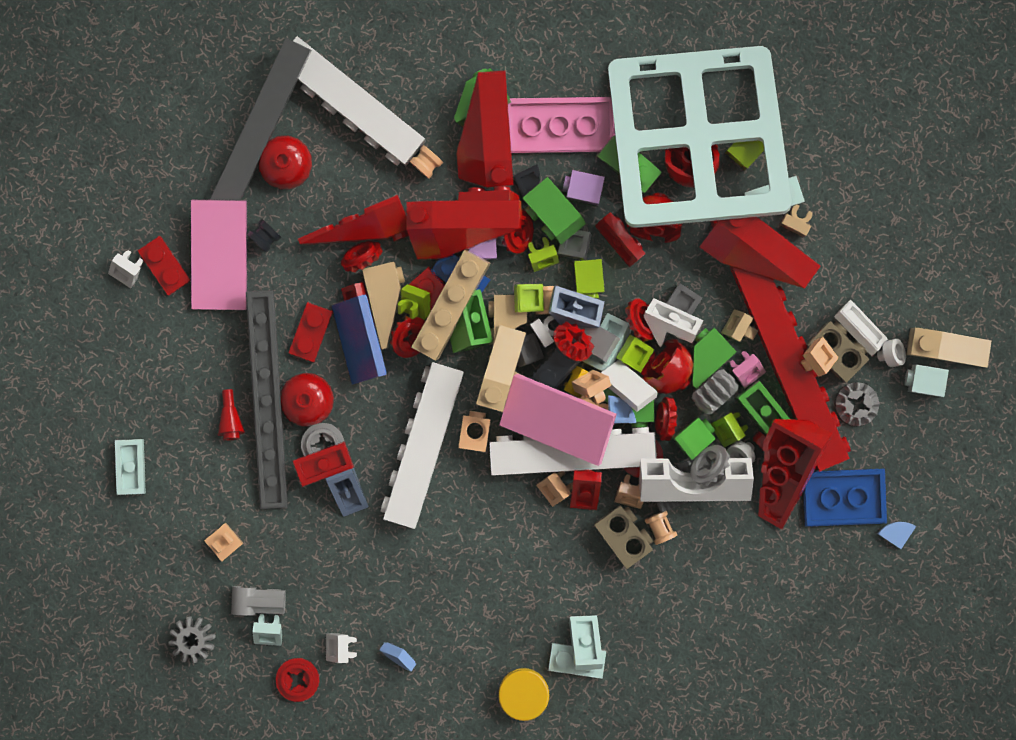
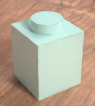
(926, 380)

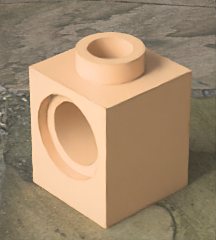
(466, 441)

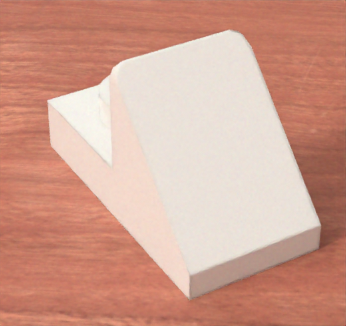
(667, 319)

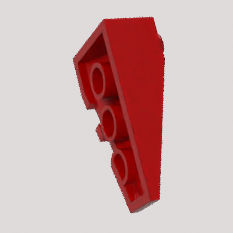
(485, 140)
(790, 459)

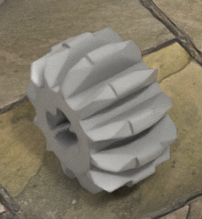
(715, 391)
(186, 631)

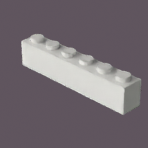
(359, 109)
(423, 445)
(536, 457)

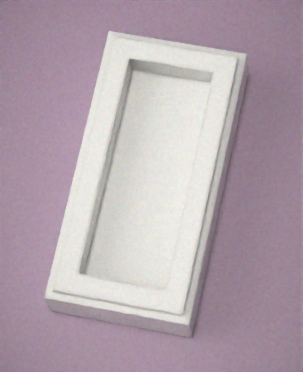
(861, 327)
(629, 386)

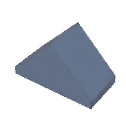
(575, 308)
(347, 492)

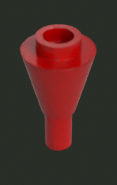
(230, 423)

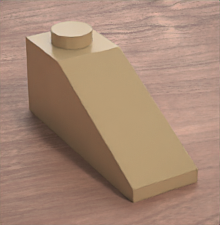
(384, 294)
(948, 347)
(501, 368)

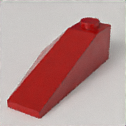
(378, 222)
(449, 227)
(759, 250)

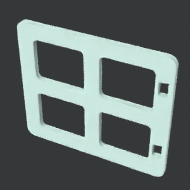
(698, 137)

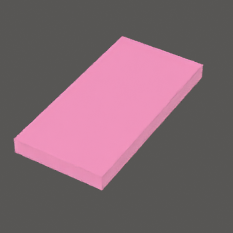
(560, 124)
(218, 254)
(557, 419)

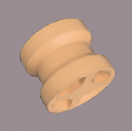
(426, 162)

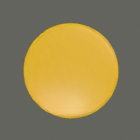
(523, 694)

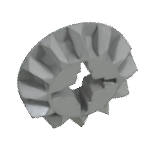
(845, 407)
(313, 436)
(701, 467)

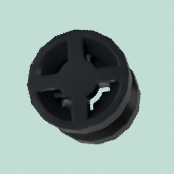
(264, 235)

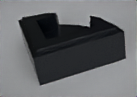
(527, 179)

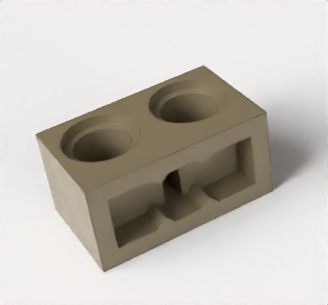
(841, 346)
(618, 540)

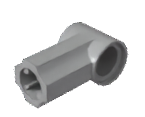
(253, 600)

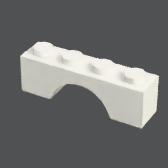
(663, 482)

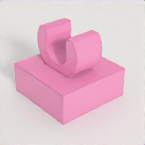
(748, 370)

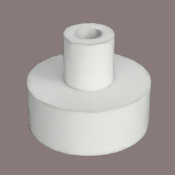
(892, 353)
(741, 450)

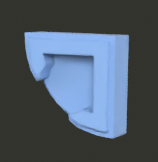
(622, 409)
(897, 533)
(398, 656)

